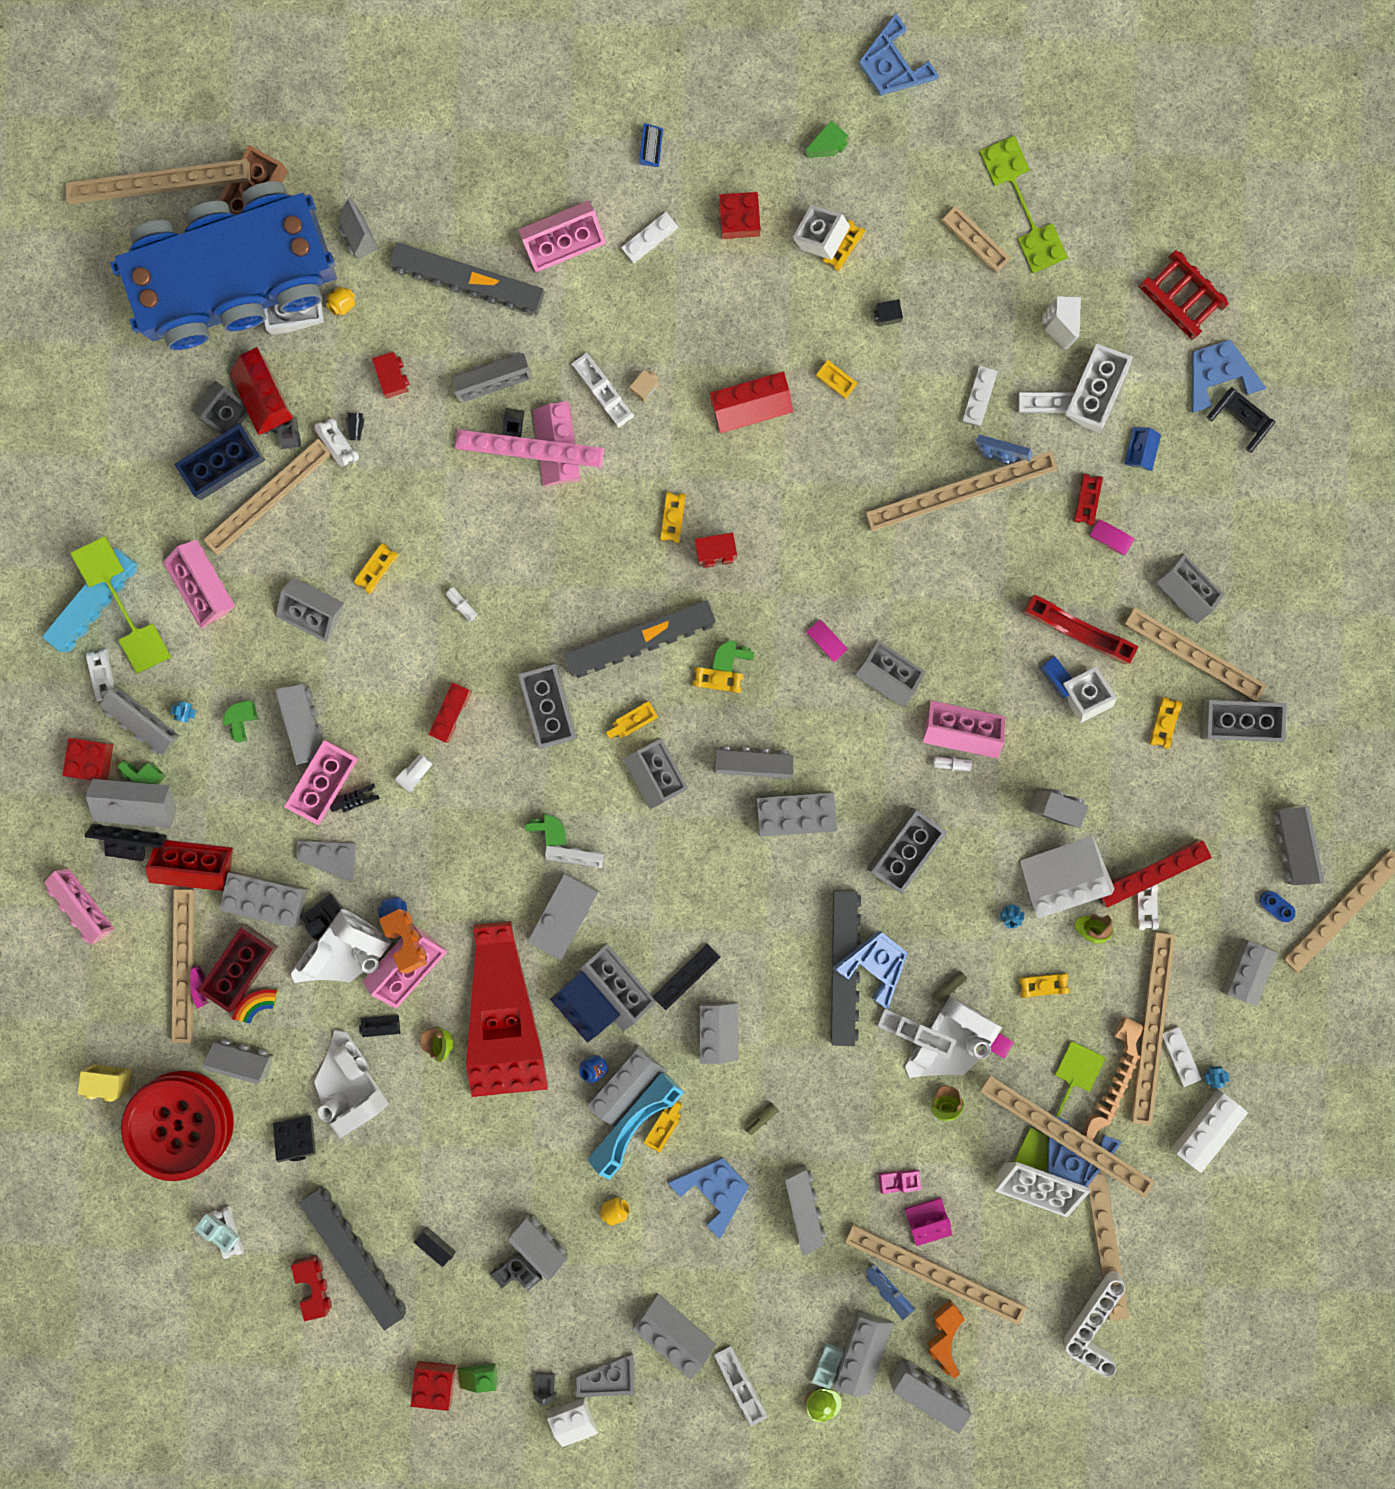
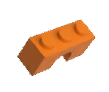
(411, 954)

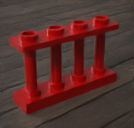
(1165, 300)

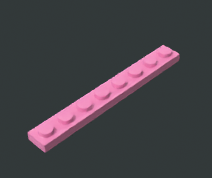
(530, 448)

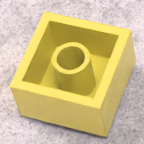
(104, 1082)

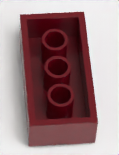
(237, 968)

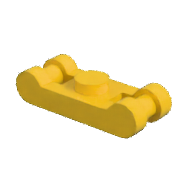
(846, 246)
(673, 517)
(375, 568)
(717, 680)
(1165, 722)
(1044, 985)

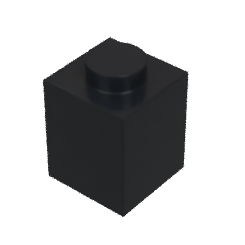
(888, 313)
(513, 422)

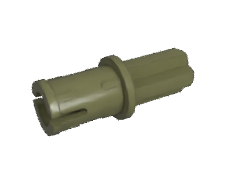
(949, 986)
(761, 1119)

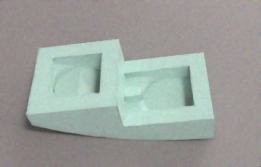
(218, 1232)
(827, 1366)

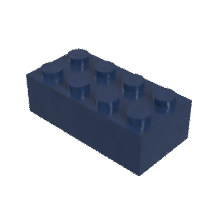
(220, 462)

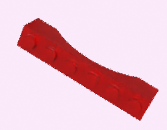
(1091, 636)
(1157, 872)

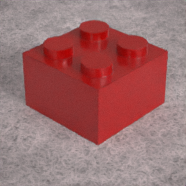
(739, 215)
(716, 549)
(87, 759)
(433, 1385)

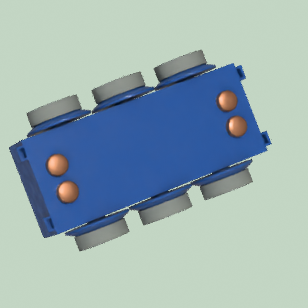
(225, 266)

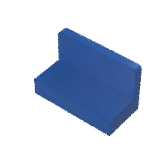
(1142, 448)
(1056, 675)

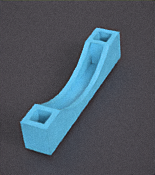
(610, 1153)

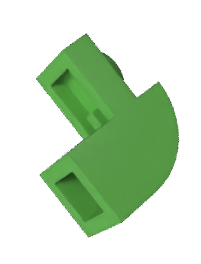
(727, 652)
(238, 714)
(148, 774)
(554, 829)

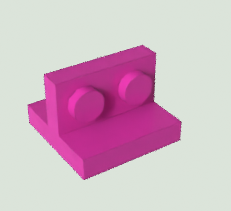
(928, 1221)

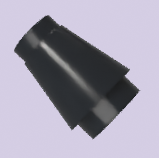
(355, 425)

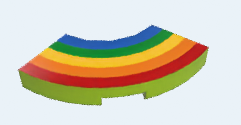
(254, 1003)

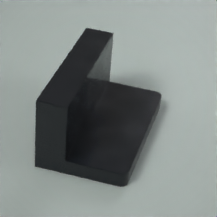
(434, 1247)

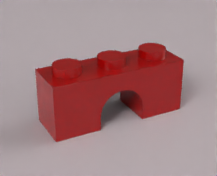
(449, 712)
(309, 1271)

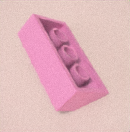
(562, 236)
(555, 424)
(198, 583)
(964, 729)
(321, 781)
(78, 905)
(393, 986)

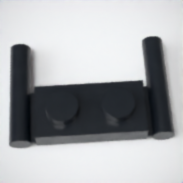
(1246, 413)

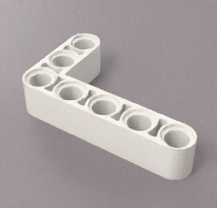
(1093, 1323)

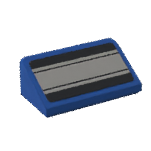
(651, 145)

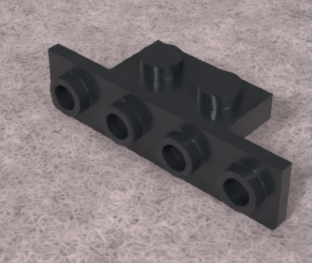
(125, 842)

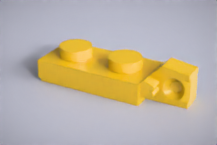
(633, 721)
(663, 1127)

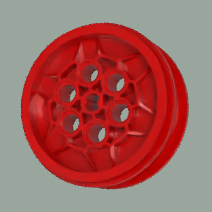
(157, 1152)

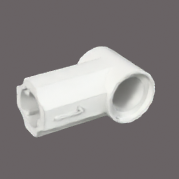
(411, 776)

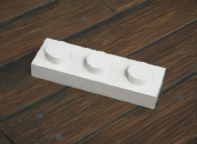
(649, 237)
(979, 396)
(1044, 402)
(574, 856)
(1181, 1056)

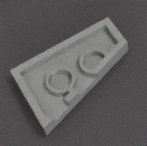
(329, 856)
(608, 1379)

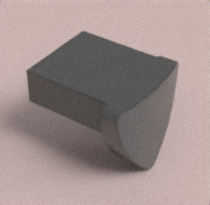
(544, 1387)

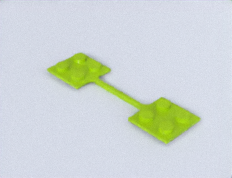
(1005, 163)
(99, 564)
(1079, 1069)

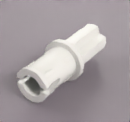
(461, 604)
(952, 763)

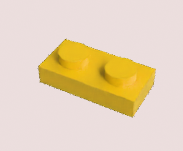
(836, 379)

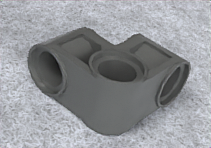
(288, 434)
(525, 1274)

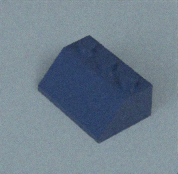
(584, 1006)

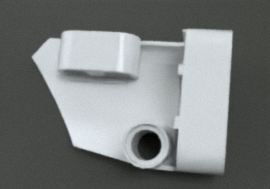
(343, 951)
(968, 1029)
(346, 1087)

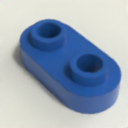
(1277, 907)

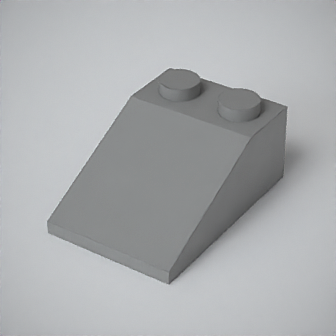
(356, 230)

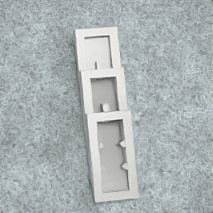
(602, 390)
(917, 1033)
(741, 1386)

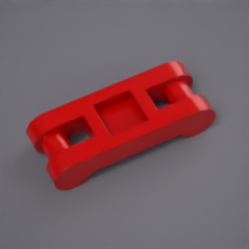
(1088, 499)

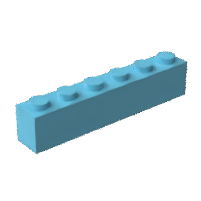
(86, 607)

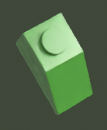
(828, 142)
(478, 1378)

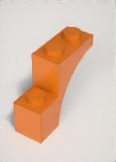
(947, 1319)

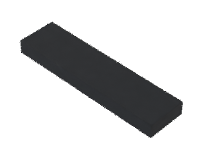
(686, 976)

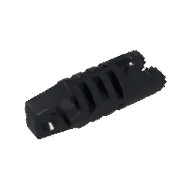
(354, 799)

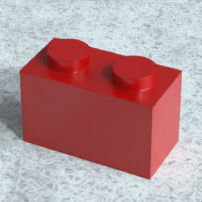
(390, 374)

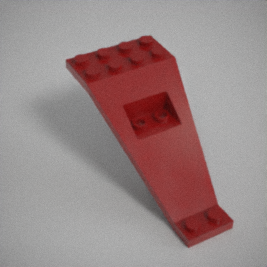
(502, 1053)

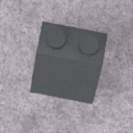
(220, 408)

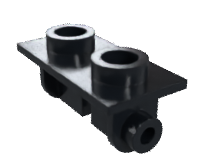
(380, 1026)

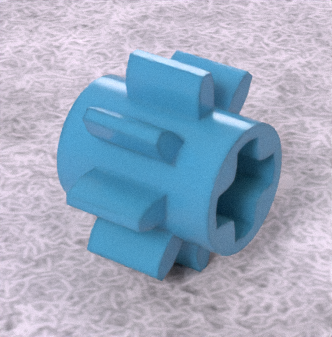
(183, 711)
(1012, 916)
(1216, 1077)

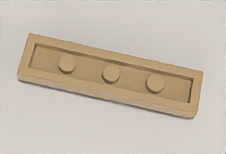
(976, 239)

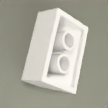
(1063, 320)

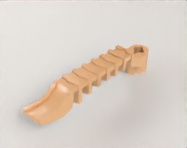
(1129, 1033)

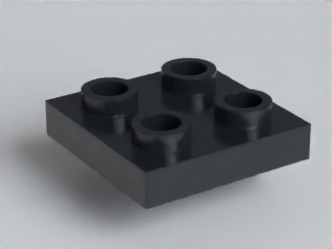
(321, 916)
(294, 1139)

